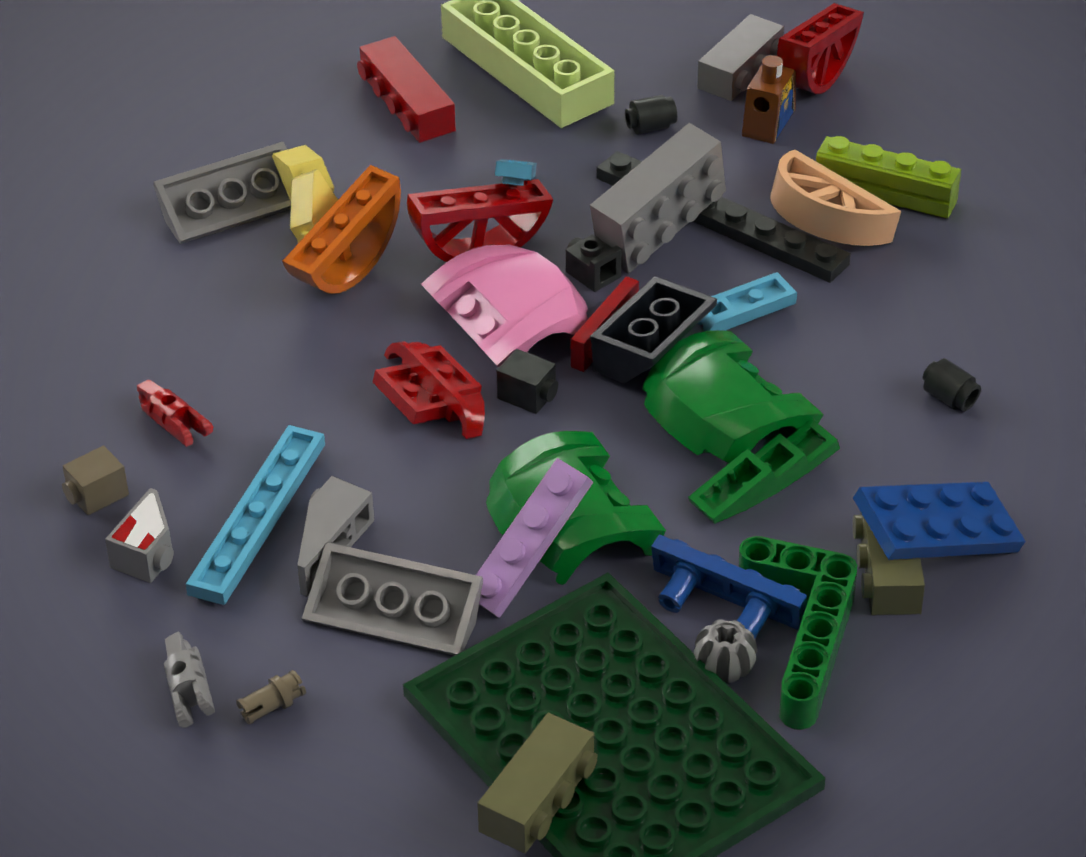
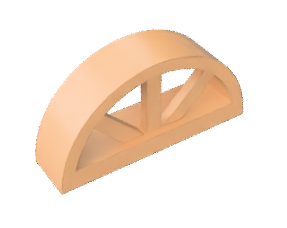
(830, 204)

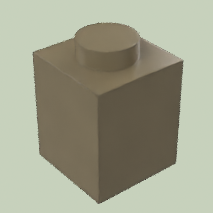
(94, 480)

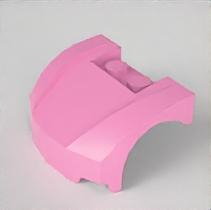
(507, 298)

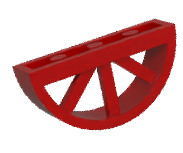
(821, 47)
(515, 208)

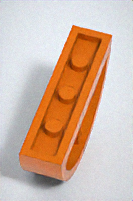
(350, 234)

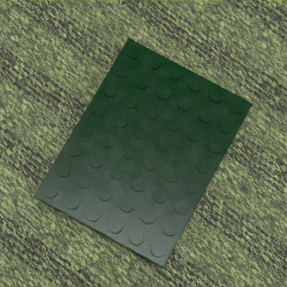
(675, 747)

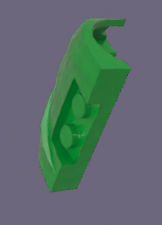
(716, 398)
(598, 519)

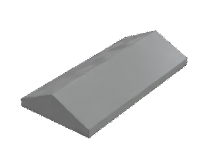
(223, 194)
(394, 599)

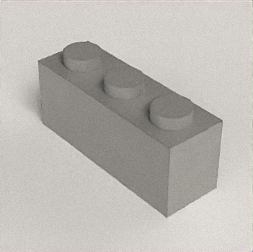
(738, 56)

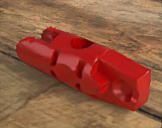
(172, 412)

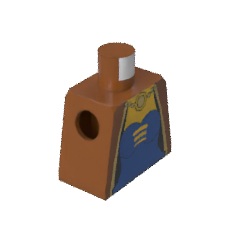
(770, 87)

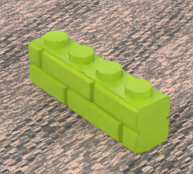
(893, 176)

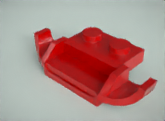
(431, 387)

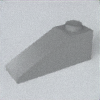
(334, 515)

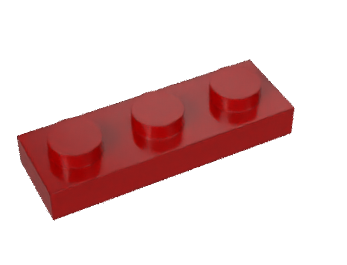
(581, 343)

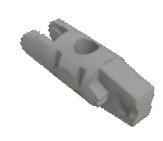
(186, 679)

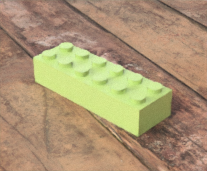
(530, 57)

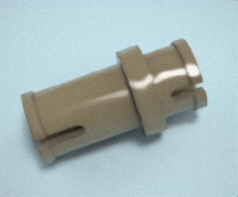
(272, 696)

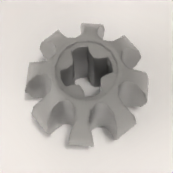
(726, 649)

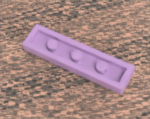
(531, 535)

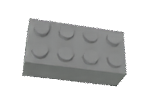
(660, 195)

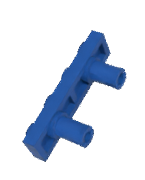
(714, 575)

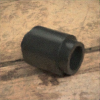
(651, 114)
(951, 384)

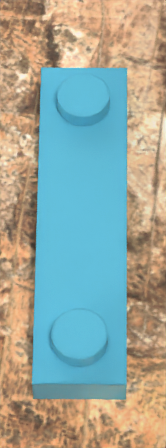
(515, 171)

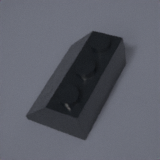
(647, 328)

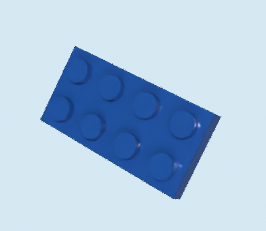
(938, 520)

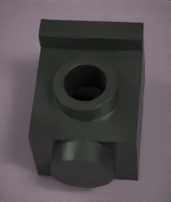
(588, 256)

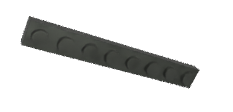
(752, 228)

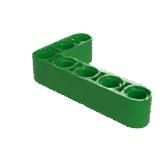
(830, 587)

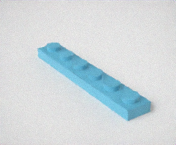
(255, 515)

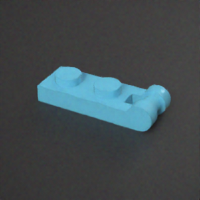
(749, 302)

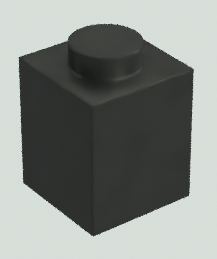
(526, 381)

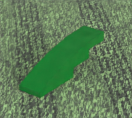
(763, 474)

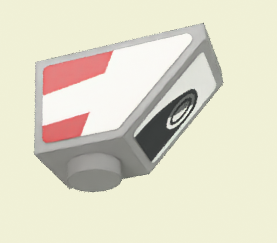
(141, 540)

